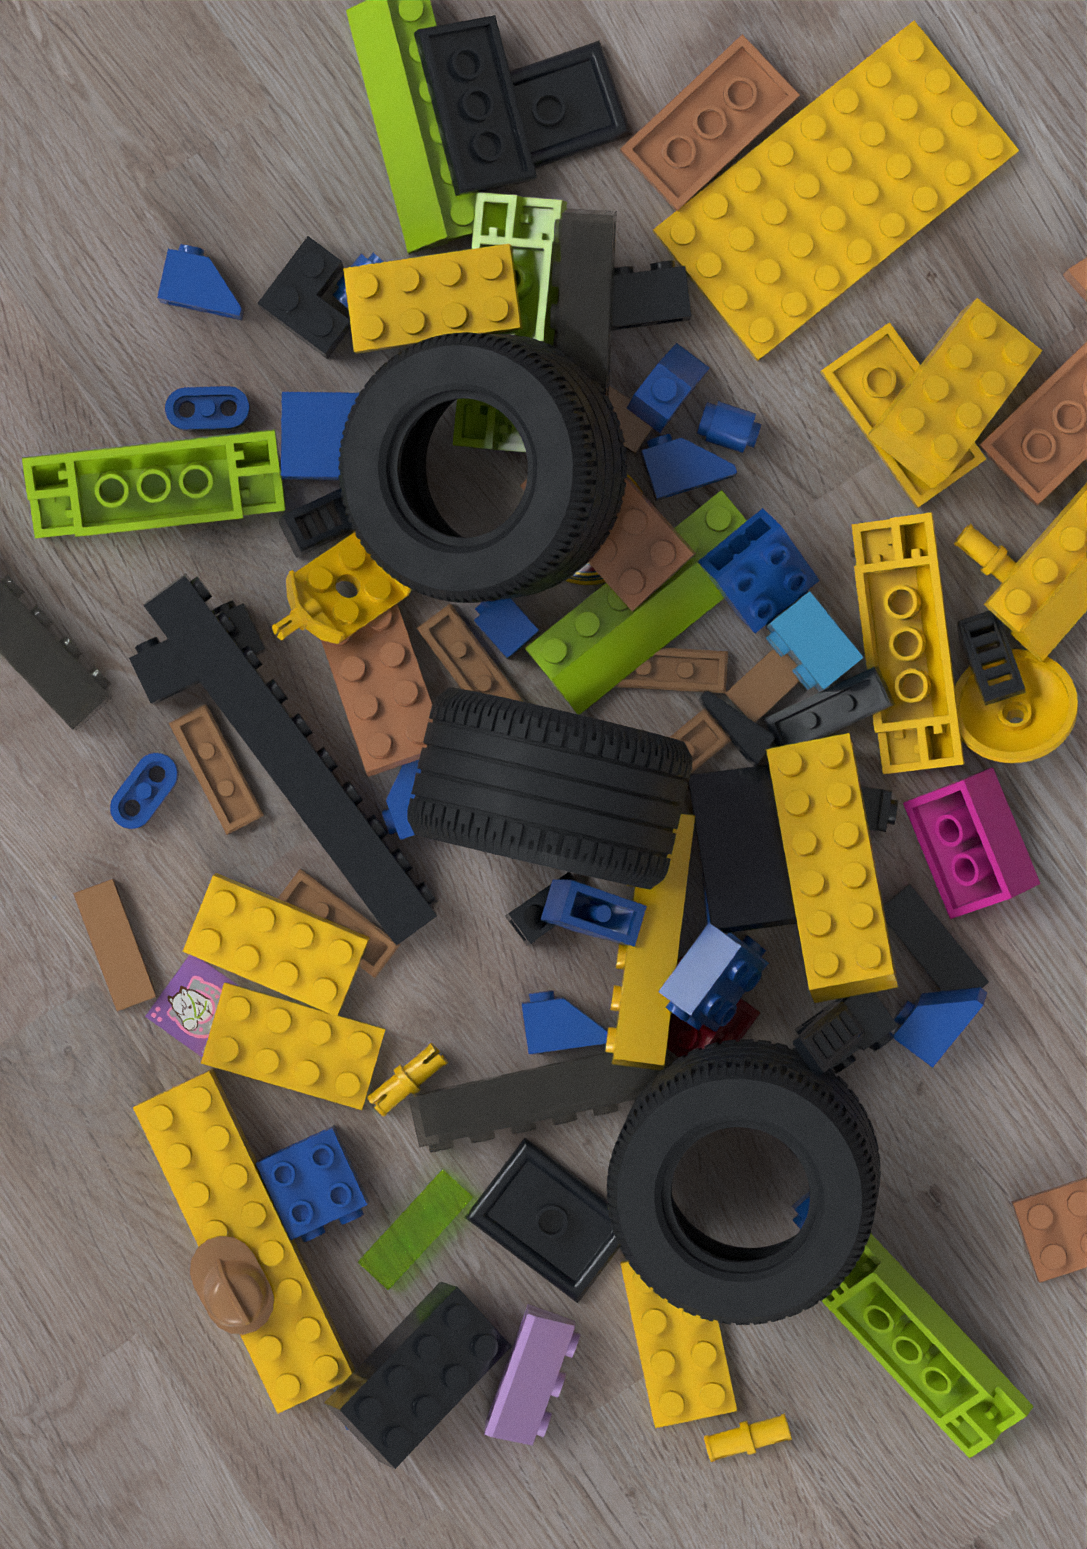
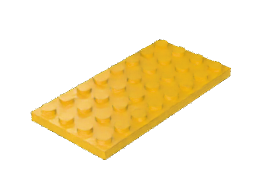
(835, 190)

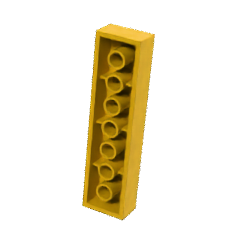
(225, 1195)

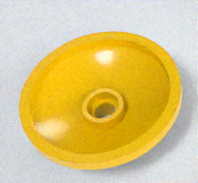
(1046, 709)

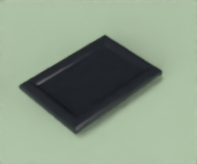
(569, 104)
(547, 1220)

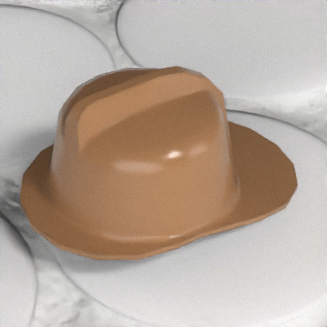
(231, 1285)

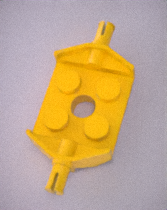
(322, 609)

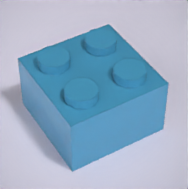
(812, 643)

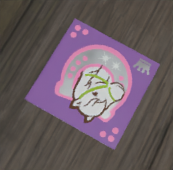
(189, 1003)

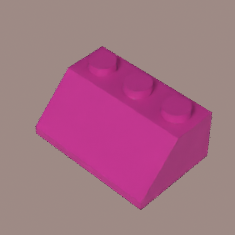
(971, 843)

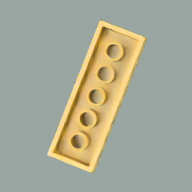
(831, 868)

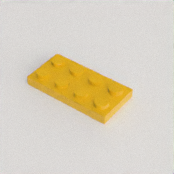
(432, 296)
(868, 383)
(276, 944)
(293, 1046)
(678, 1356)

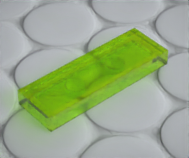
(415, 1229)

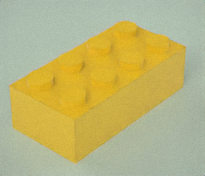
(954, 393)

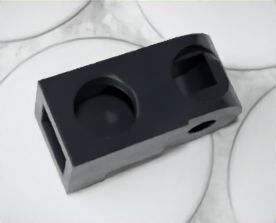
(527, 916)

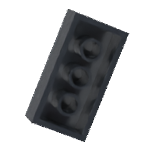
(418, 1374)

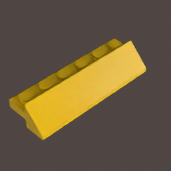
(1048, 583)
(908, 641)

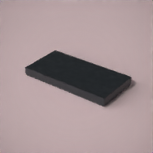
(475, 105)
(741, 849)

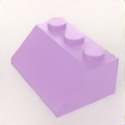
(531, 1376)

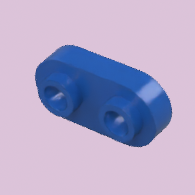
(208, 407)
(144, 790)

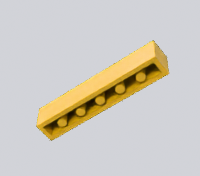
(642, 1015)

